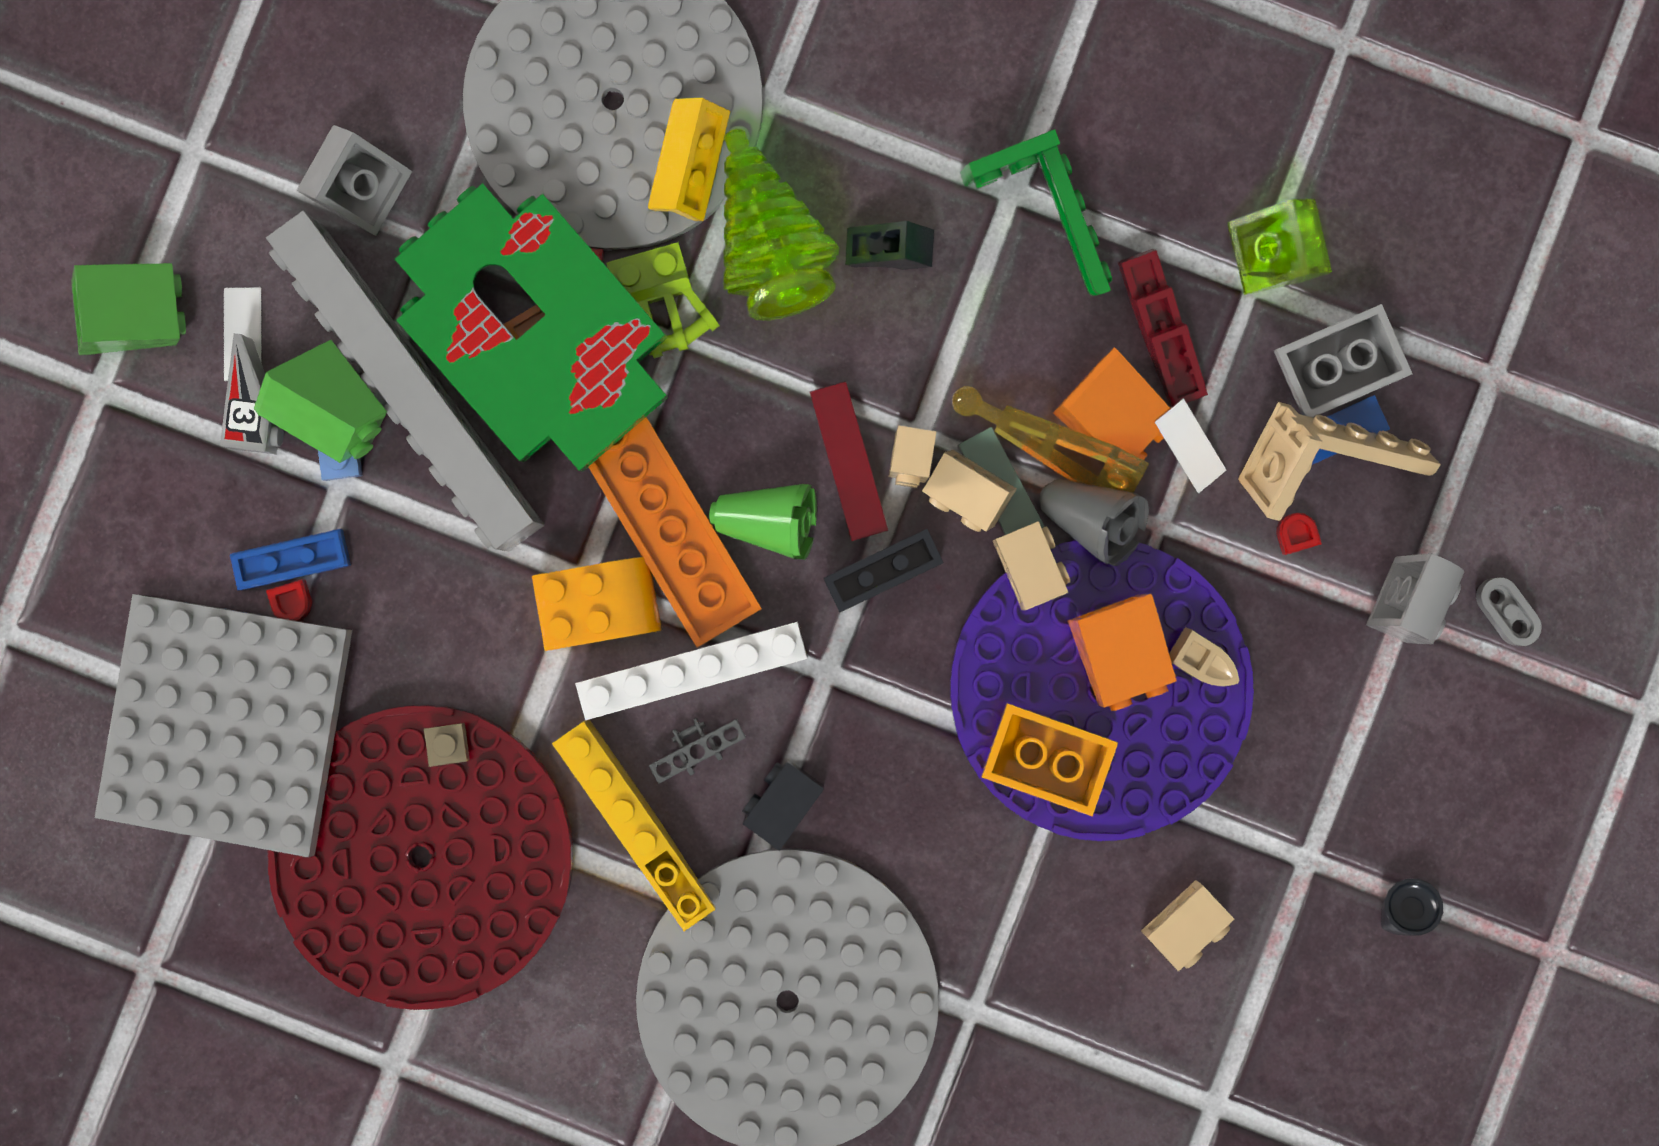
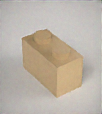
(912, 456)
(968, 491)
(1031, 565)
(1188, 926)

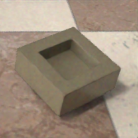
(446, 744)

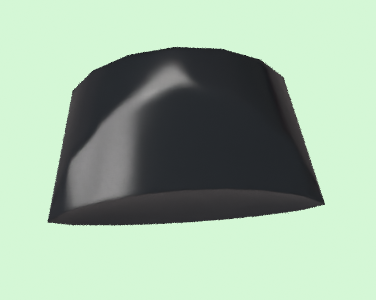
(1411, 908)

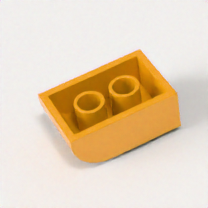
(596, 603)
(1049, 759)

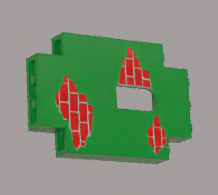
(568, 374)

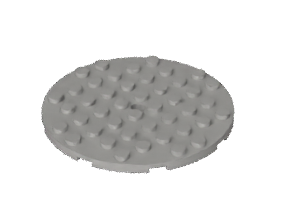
(541, 116)
(802, 1072)

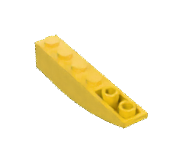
(634, 823)

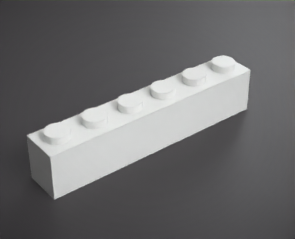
(691, 671)

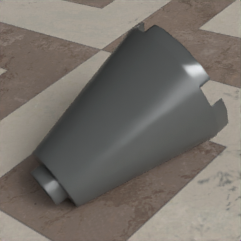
(1096, 517)

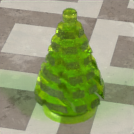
(771, 239)

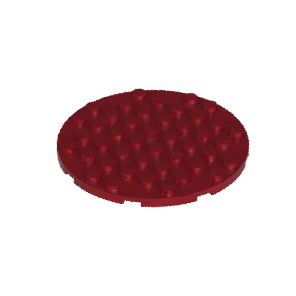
(481, 901)

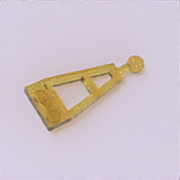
(1120, 470)

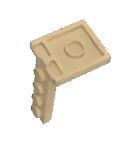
(1292, 441)

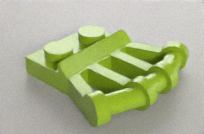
(658, 277)

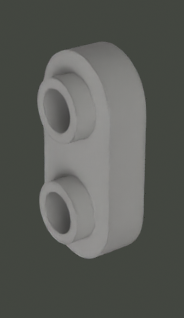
(1507, 610)

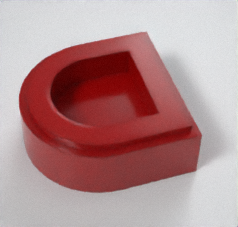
(1297, 533)
(290, 600)

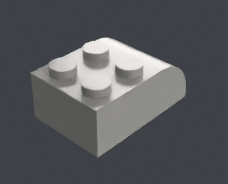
(1343, 362)
(1416, 598)

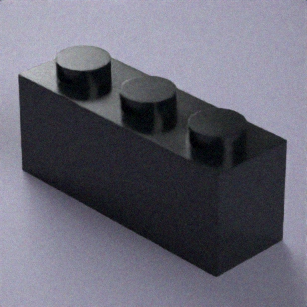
(883, 570)

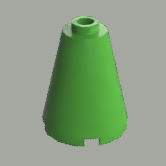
(769, 518)

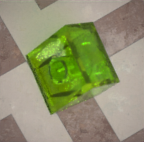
(1279, 246)

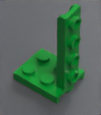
(1067, 201)

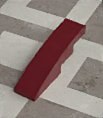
(1162, 327)

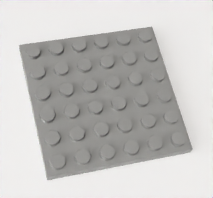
(223, 725)

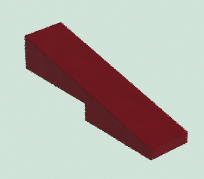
(848, 461)

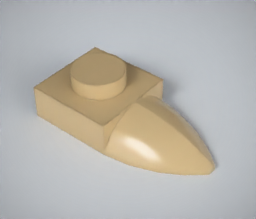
(1203, 660)

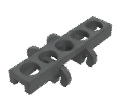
(684, 751)

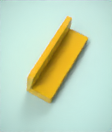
(689, 158)

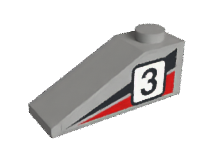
(241, 424)

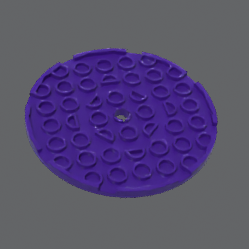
(1169, 745)

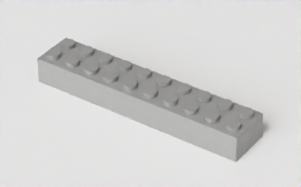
(404, 381)

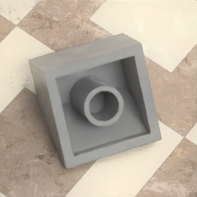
(354, 180)

